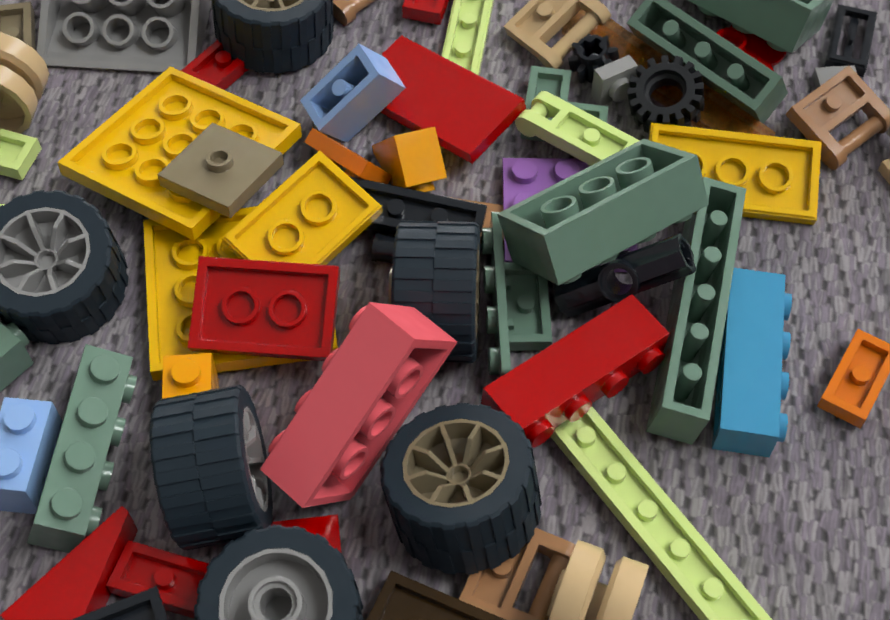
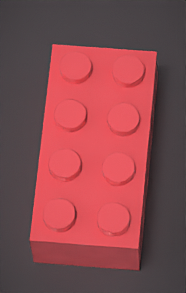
(357, 404)

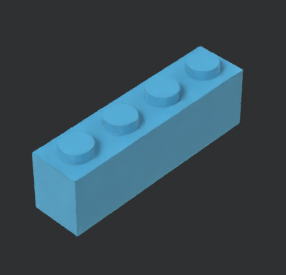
(750, 365)

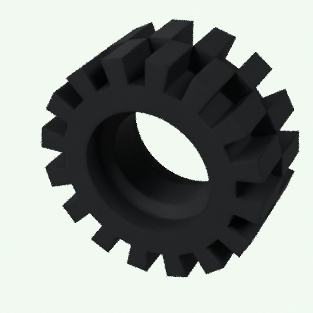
(666, 75)

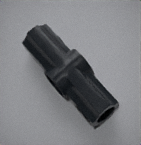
(647, 266)

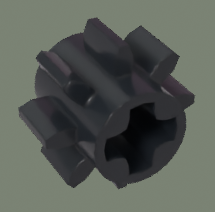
(591, 54)

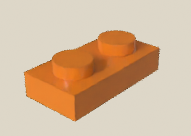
(355, 165)
(857, 379)

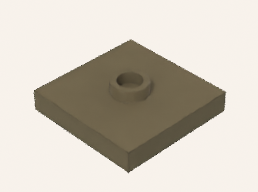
(221, 169)

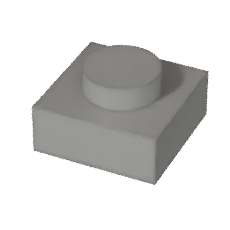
(612, 80)

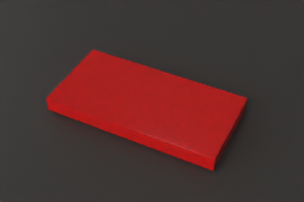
(442, 94)

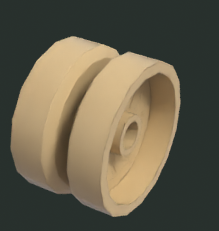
(21, 83)
(583, 597)

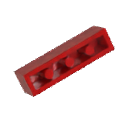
(579, 370)

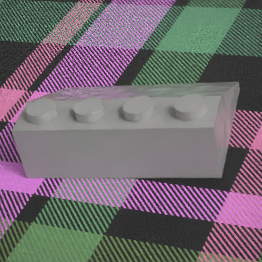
(122, 33)

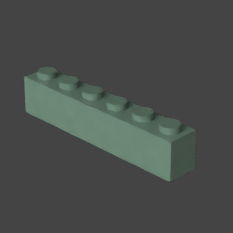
(697, 318)

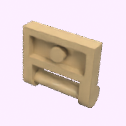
(544, 18)

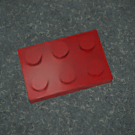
(264, 308)

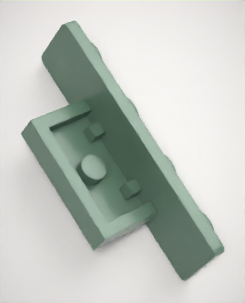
(519, 306)

